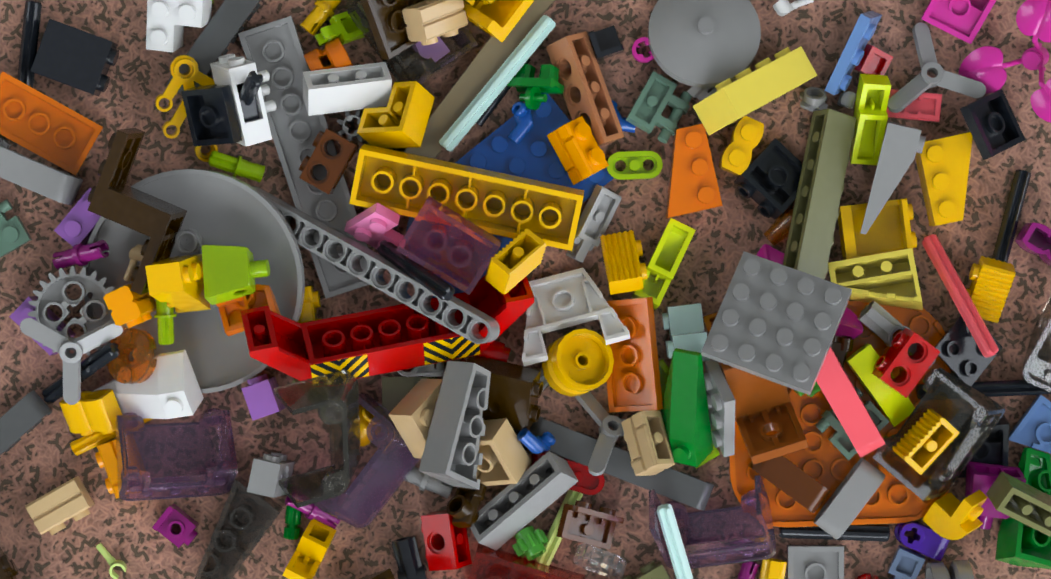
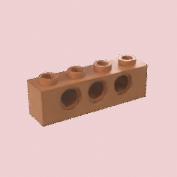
(585, 86)

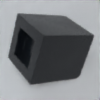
(605, 43)

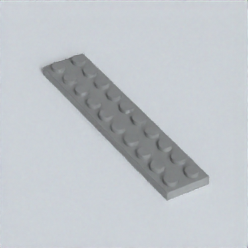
(280, 52)

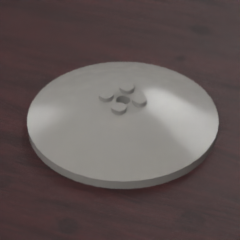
(224, 215)

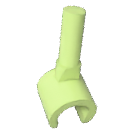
(111, 561)

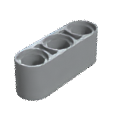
(849, 498)

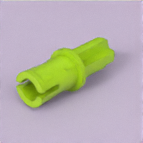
(237, 166)
(165, 323)

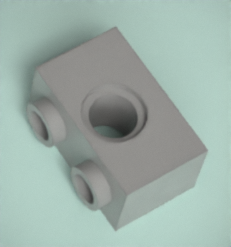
(267, 472)

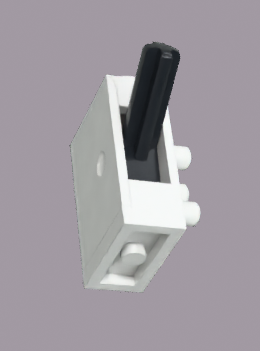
(246, 96)

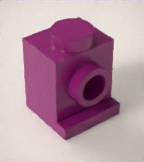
(172, 516)

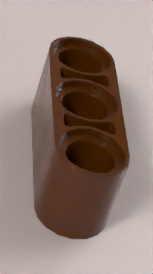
(793, 482)

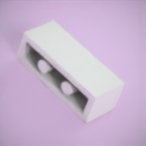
(346, 88)

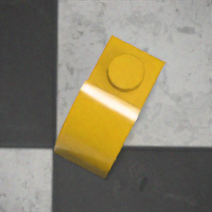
(954, 518)
(310, 551)

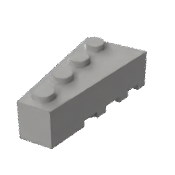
(456, 426)

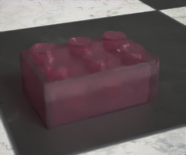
(449, 245)

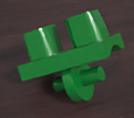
(533, 87)

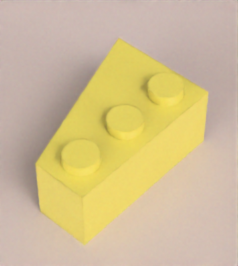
(881, 277)

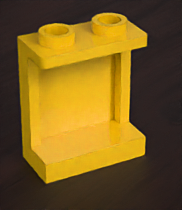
(498, 17)
(888, 232)

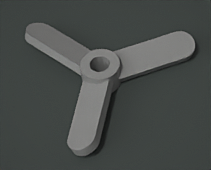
(922, 81)
(71, 361)
(606, 436)

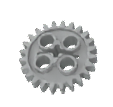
(55, 294)

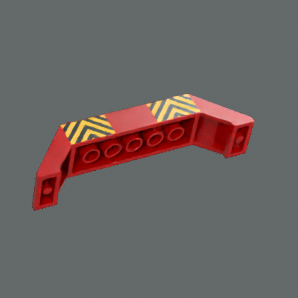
(376, 338)

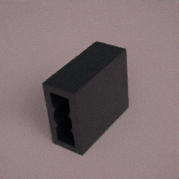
(75, 58)

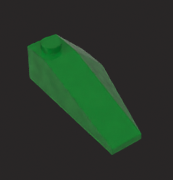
(686, 409)
(1016, 541)

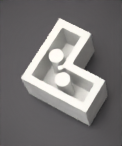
(168, 18)

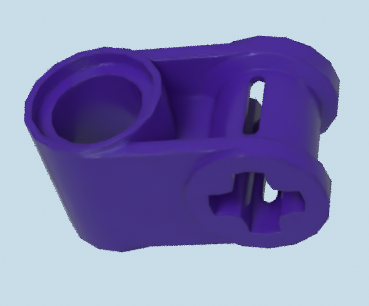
(923, 541)

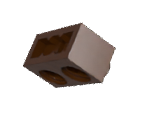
(334, 165)

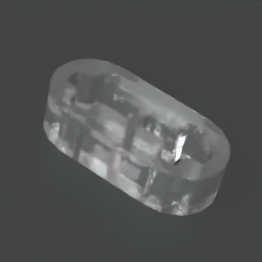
(600, 561)

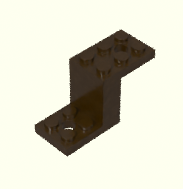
(133, 207)

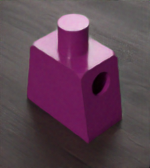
(981, 477)

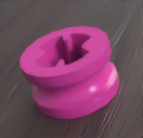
(640, 57)

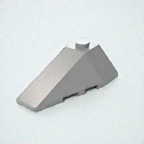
(896, 156)

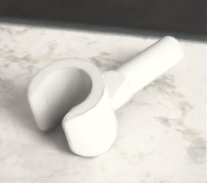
(783, 7)

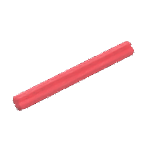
(960, 296)

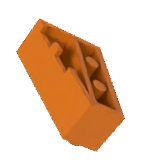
(692, 175)

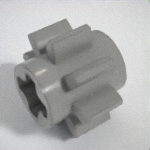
(350, 118)

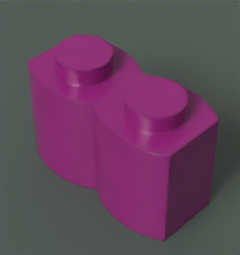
(1036, 240)

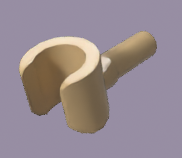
(134, 256)

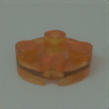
(143, 364)

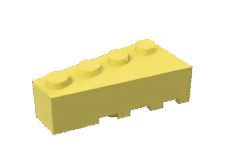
(754, 88)

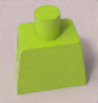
(230, 272)

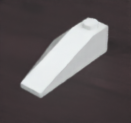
(166, 394)

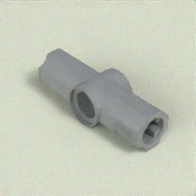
(883, 324)

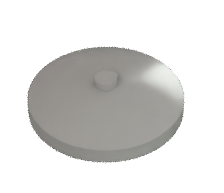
(704, 39)

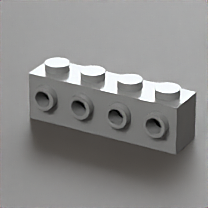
(523, 501)

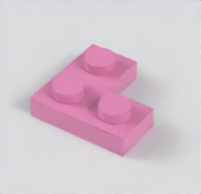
(375, 226)

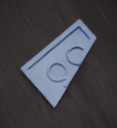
(853, 52)
(1034, 426)

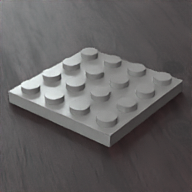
(776, 322)

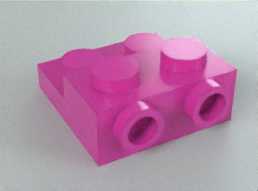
(958, 17)

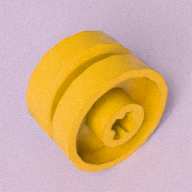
(578, 362)

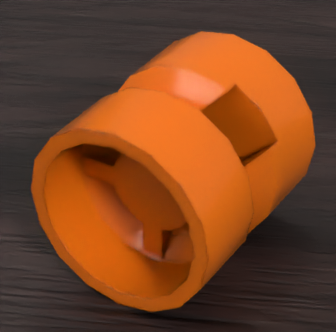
(333, 51)

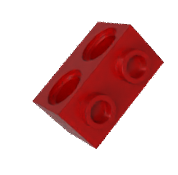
(911, 367)

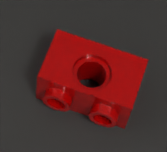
(445, 555)

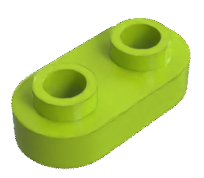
(634, 165)

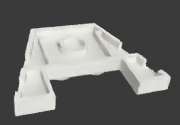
(566, 302)

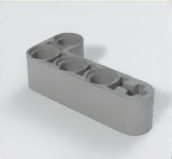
(38, 177)

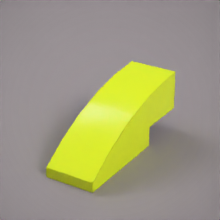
(871, 118)
(665, 261)
(891, 403)

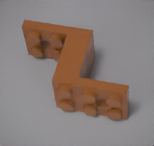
(762, 408)

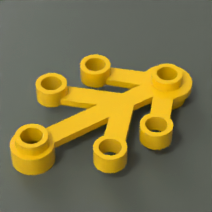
(187, 80)

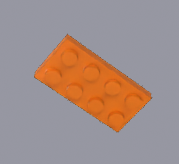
(45, 125)
(635, 371)

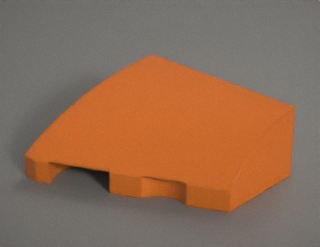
(231, 313)

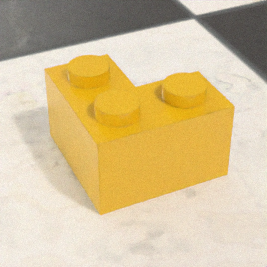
(402, 121)

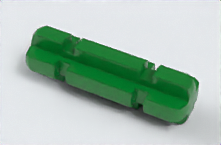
(292, 519)

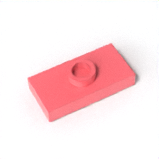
(924, 108)

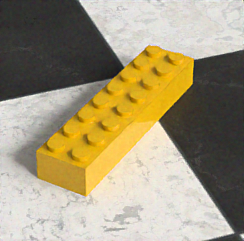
(487, 198)

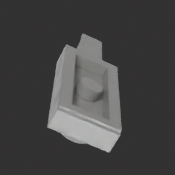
(594, 221)

